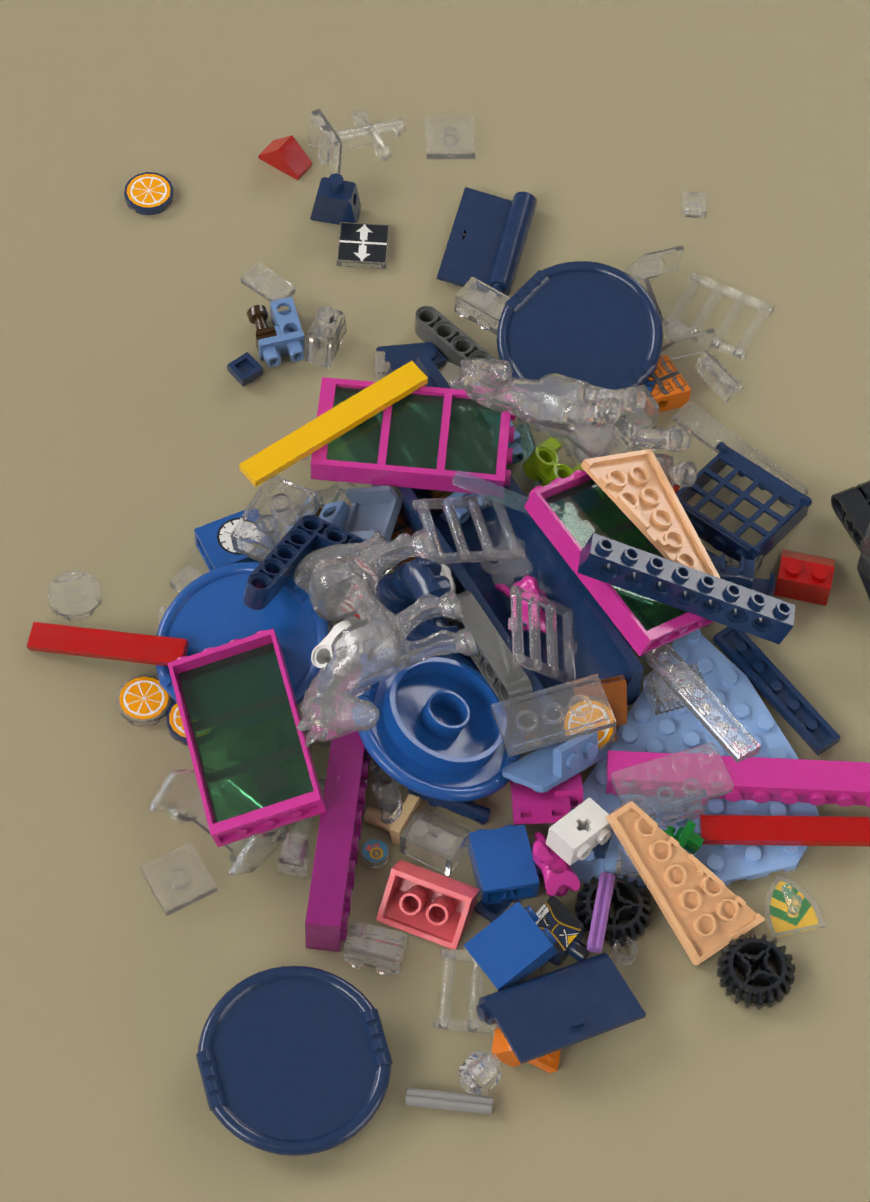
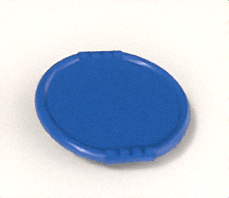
(213, 614)
(438, 730)

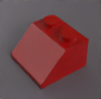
(804, 577)

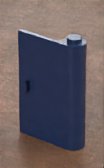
(492, 242)
(561, 1007)

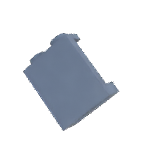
(372, 511)

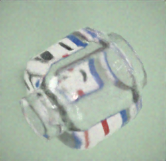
(480, 1072)

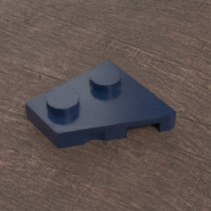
(402, 354)

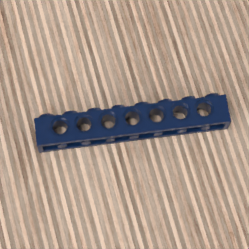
(686, 588)

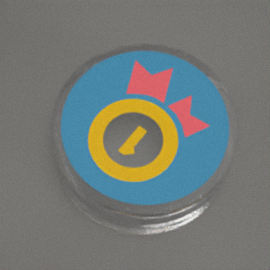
(375, 853)

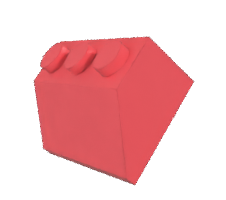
(427, 904)

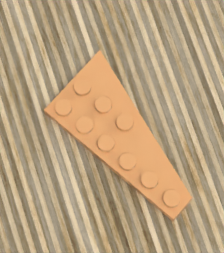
(647, 498)
(689, 894)

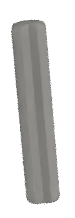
(449, 1100)

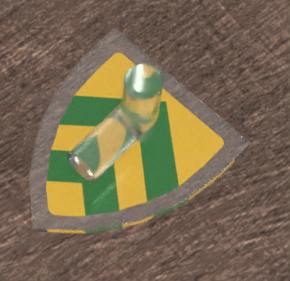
(790, 909)

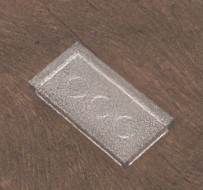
(553, 715)

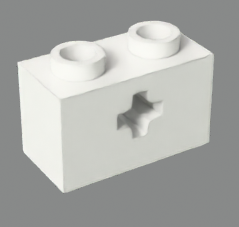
(579, 832)

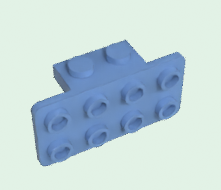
(556, 763)

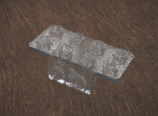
(675, 784)

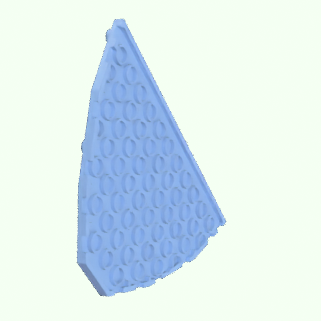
(681, 731)

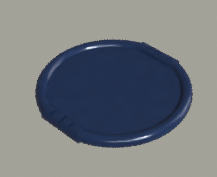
(582, 325)
(294, 1060)

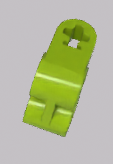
(543, 463)

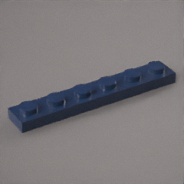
(777, 689)

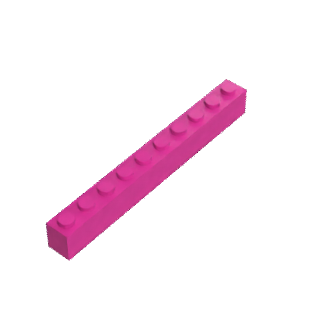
(775, 779)

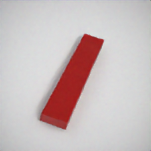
(106, 644)
(785, 830)

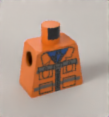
(668, 386)

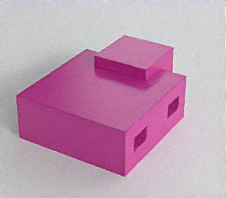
(545, 807)

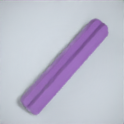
(600, 912)

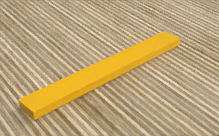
(333, 423)

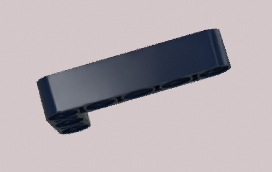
(280, 564)

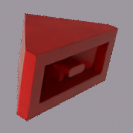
(287, 157)

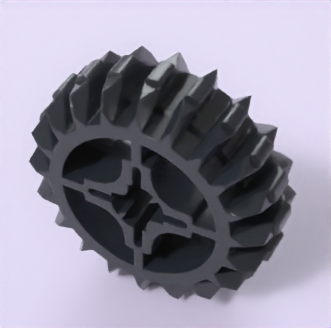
(635, 907)
(739, 955)

